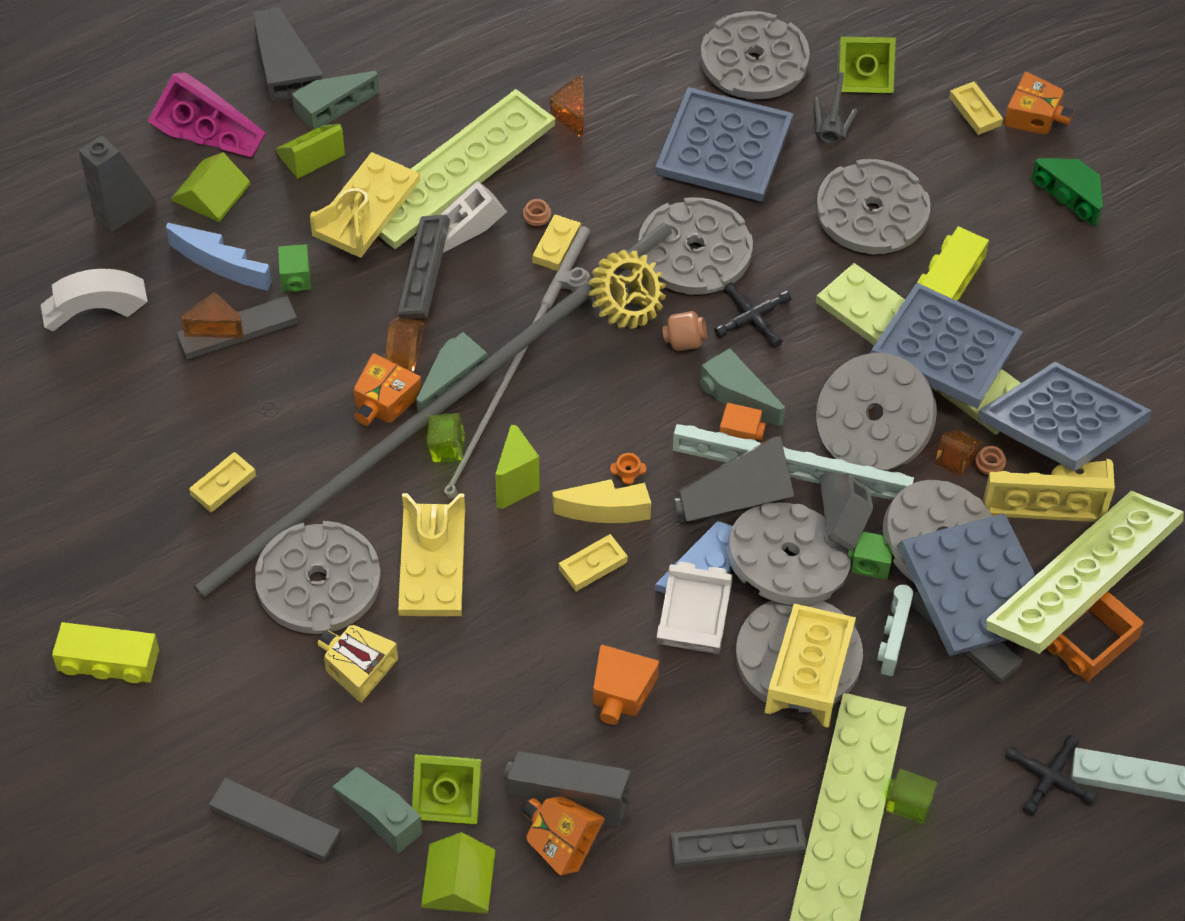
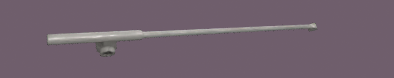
(563, 280)

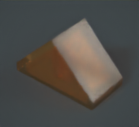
(567, 105)
(212, 319)
(404, 341)
(957, 451)

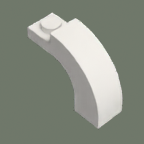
(93, 289)

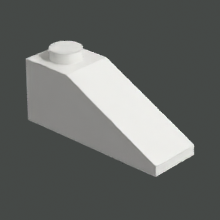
(471, 215)

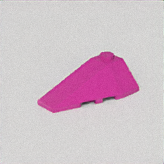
(200, 115)

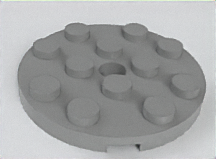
(781, 60)
(893, 226)
(724, 243)
(870, 382)
(926, 509)
(759, 556)
(321, 605)
(761, 642)

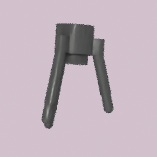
(831, 128)

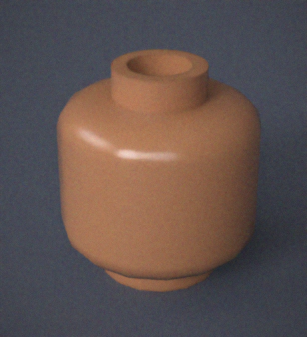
(685, 331)

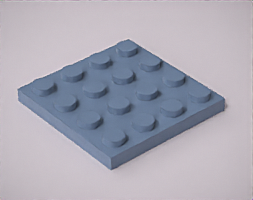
(724, 144)
(949, 343)
(1064, 415)
(967, 577)

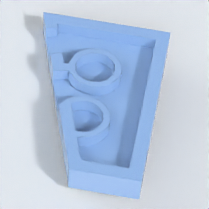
(706, 552)

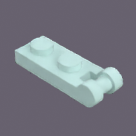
(895, 629)

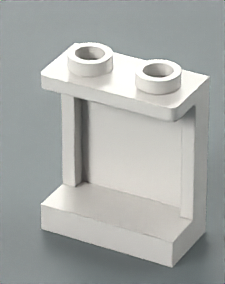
(694, 608)

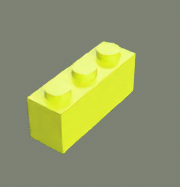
(956, 264)
(105, 652)

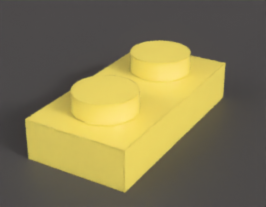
(976, 108)
(555, 242)
(222, 482)
(593, 562)

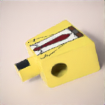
(357, 659)

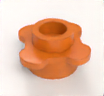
(628, 460)

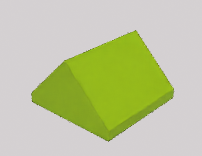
(867, 64)
(313, 149)
(212, 187)
(517, 470)
(447, 788)
(458, 875)

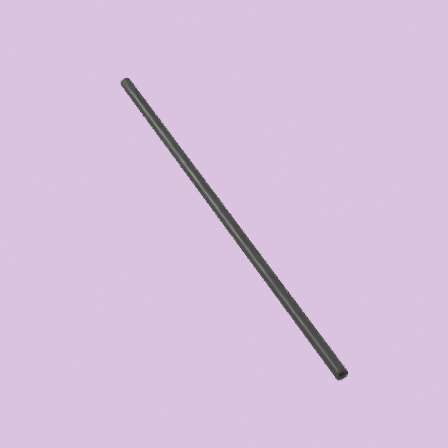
(415, 423)

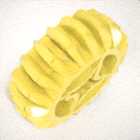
(646, 297)

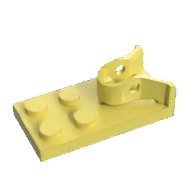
(364, 205)
(1053, 496)
(432, 558)
(810, 661)

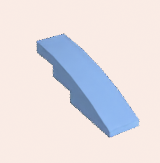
(211, 253)

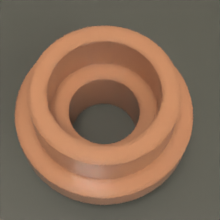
(536, 212)
(992, 454)

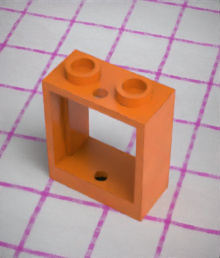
(1118, 619)

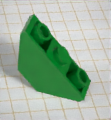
(1071, 185)

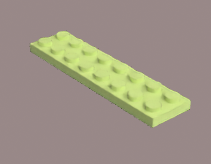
(466, 159)
(868, 309)
(1084, 571)
(848, 811)

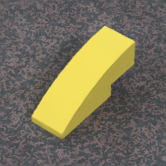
(603, 503)

